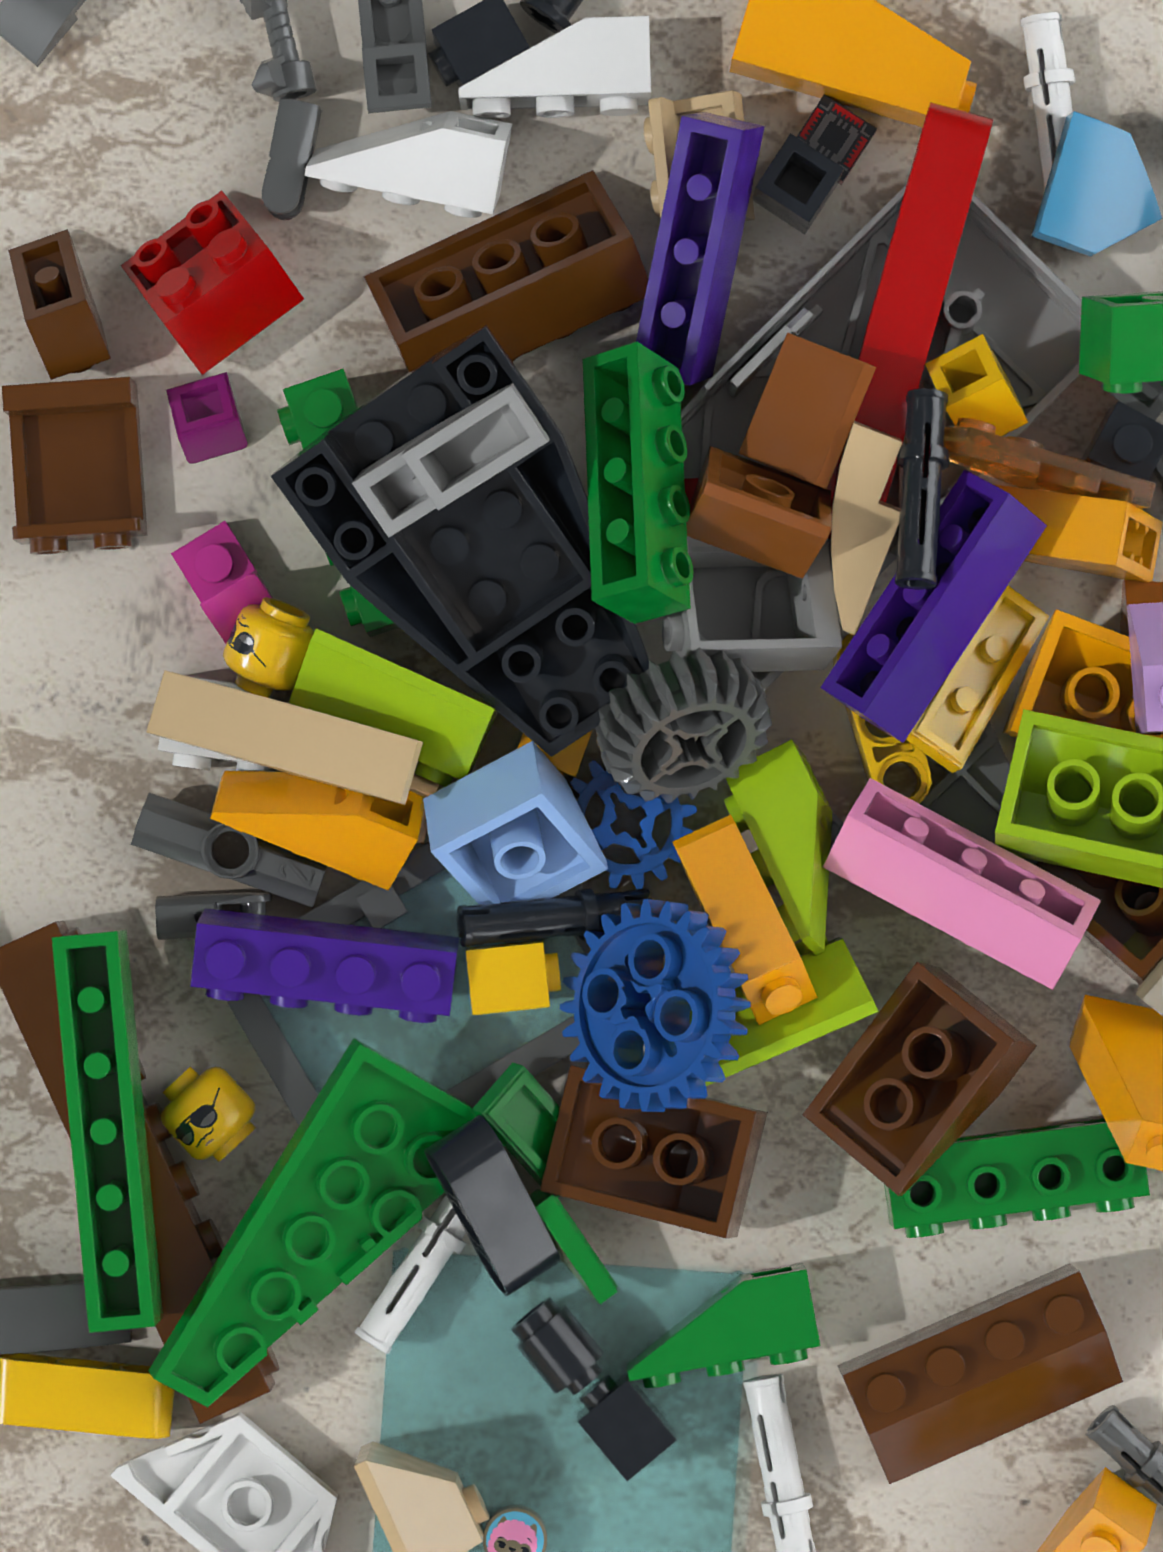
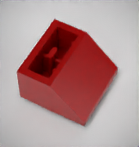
(212, 281)

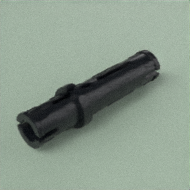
(924, 418)
(541, 917)

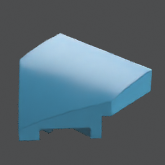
(1095, 189)

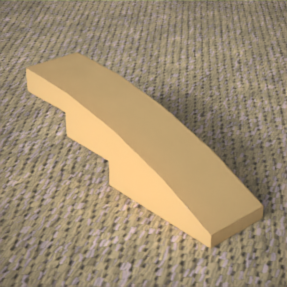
(284, 737)

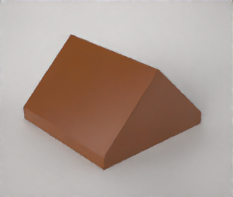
(807, 410)
(759, 513)

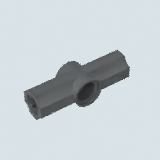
(190, 836)

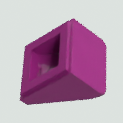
(207, 418)

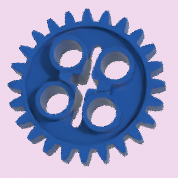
(655, 1005)

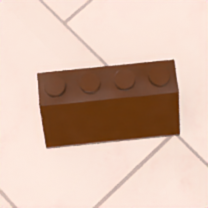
(521, 273)
(981, 1372)

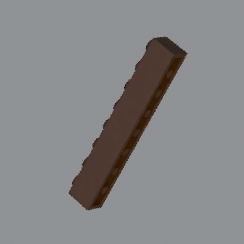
(184, 1242)

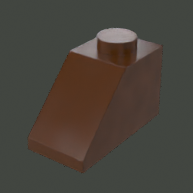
(58, 305)

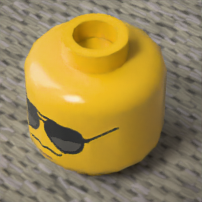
(268, 646)
(208, 1113)

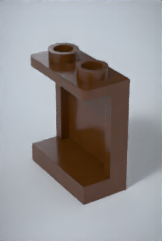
(76, 463)

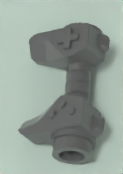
(283, 74)

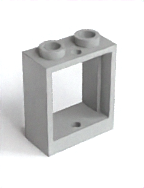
(812, 609)

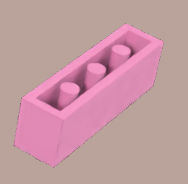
(961, 883)

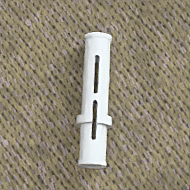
(1048, 81)
(414, 1277)
(777, 1455)

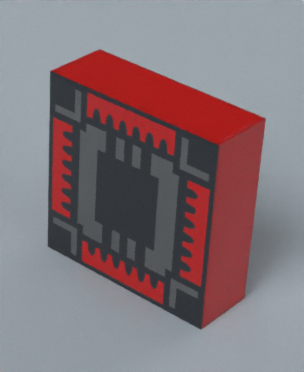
(837, 134)

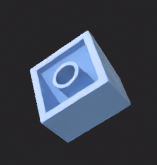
(513, 830)

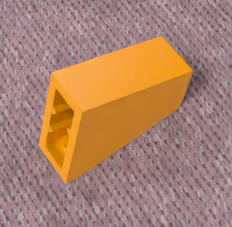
(1092, 534)
(739, 902)
(1123, 1065)

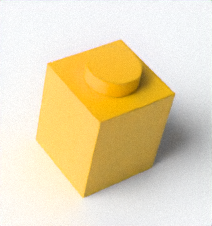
(977, 386)
(511, 976)

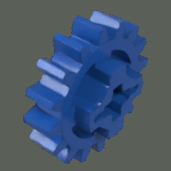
(651, 856)

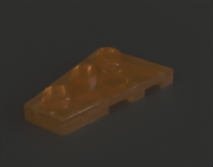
(1032, 467)

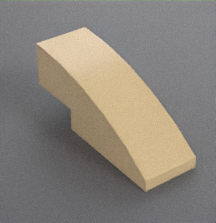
(860, 521)

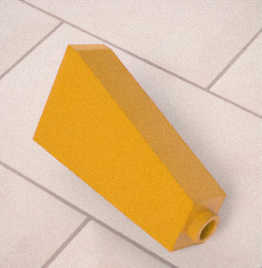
(853, 55)

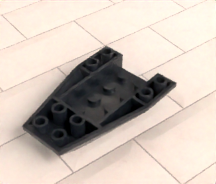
(489, 579)

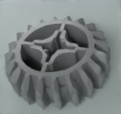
(683, 725)

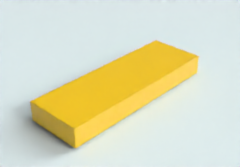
(978, 681)

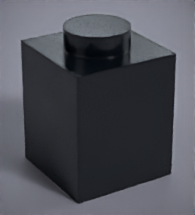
(475, 42)
(797, 183)
(1126, 442)
(624, 1424)

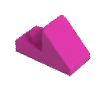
(221, 576)

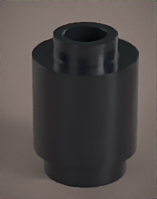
(558, 1347)

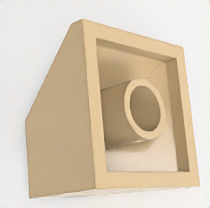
(420, 1502)

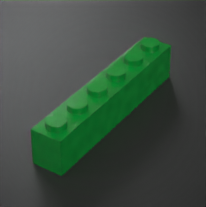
(107, 1131)

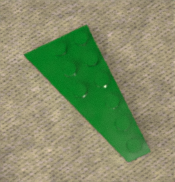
(321, 1218)

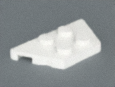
(233, 1491)

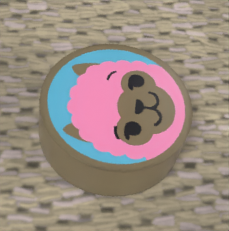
(515, 1530)

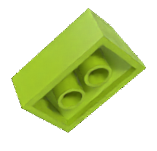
(385, 696)
(1085, 798)
(840, 1001)

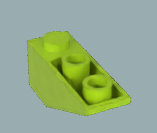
(792, 829)

